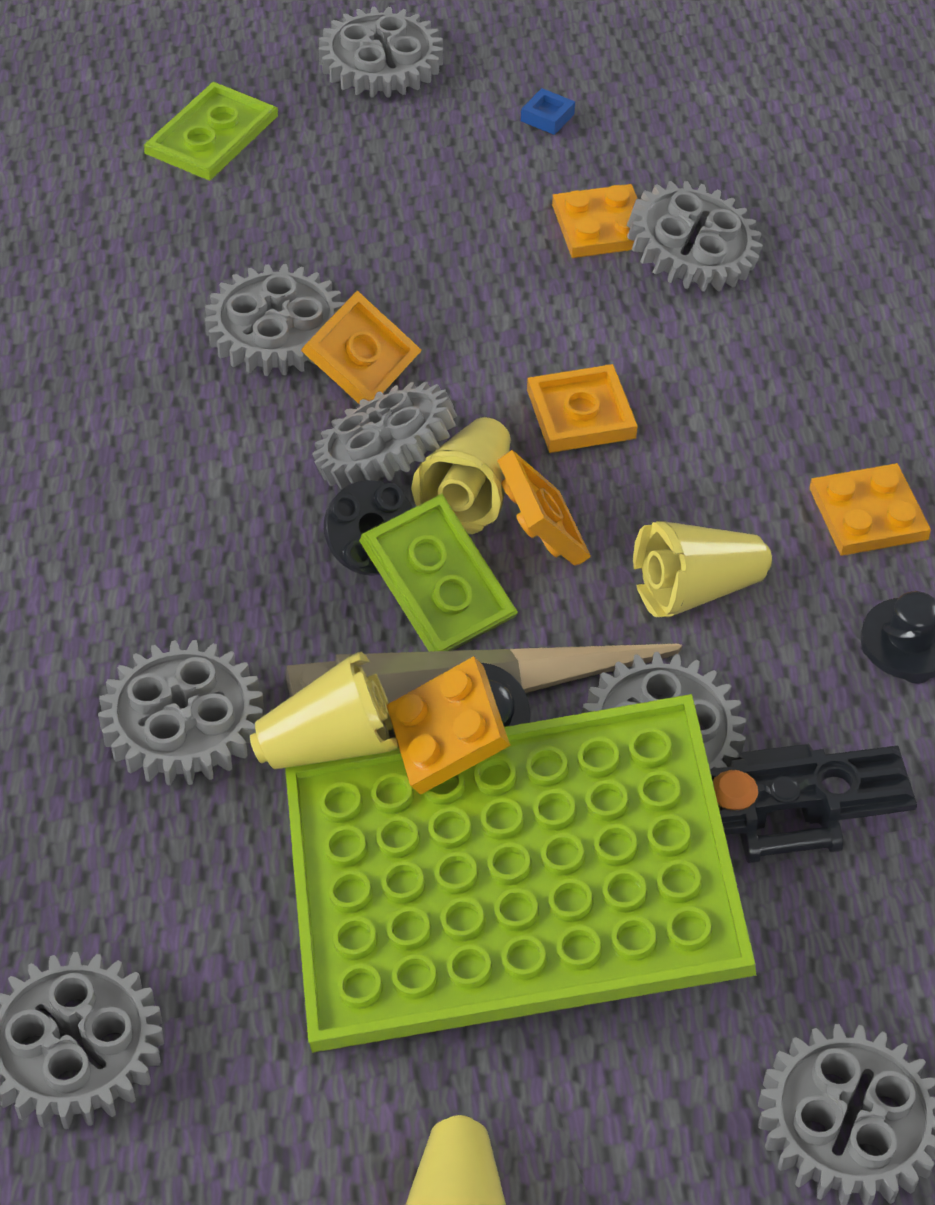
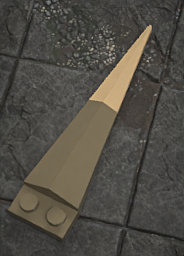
(529, 666)

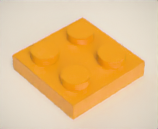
(595, 219)
(361, 349)
(581, 408)
(542, 509)
(869, 509)
(447, 725)

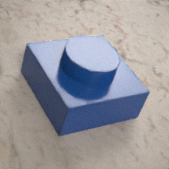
(547, 111)

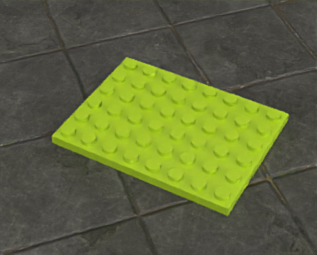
(521, 886)

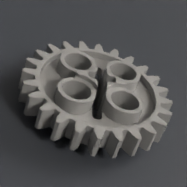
(359, 61)
(722, 250)
(269, 317)
(384, 434)
(178, 699)
(714, 710)
(108, 1007)
(801, 1093)

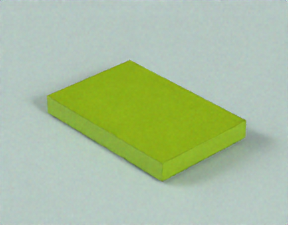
(211, 130)
(438, 575)

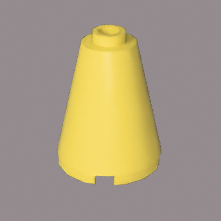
(467, 473)
(695, 565)
(327, 720)
(457, 1167)

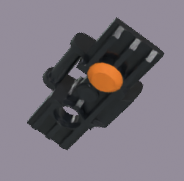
(793, 779)

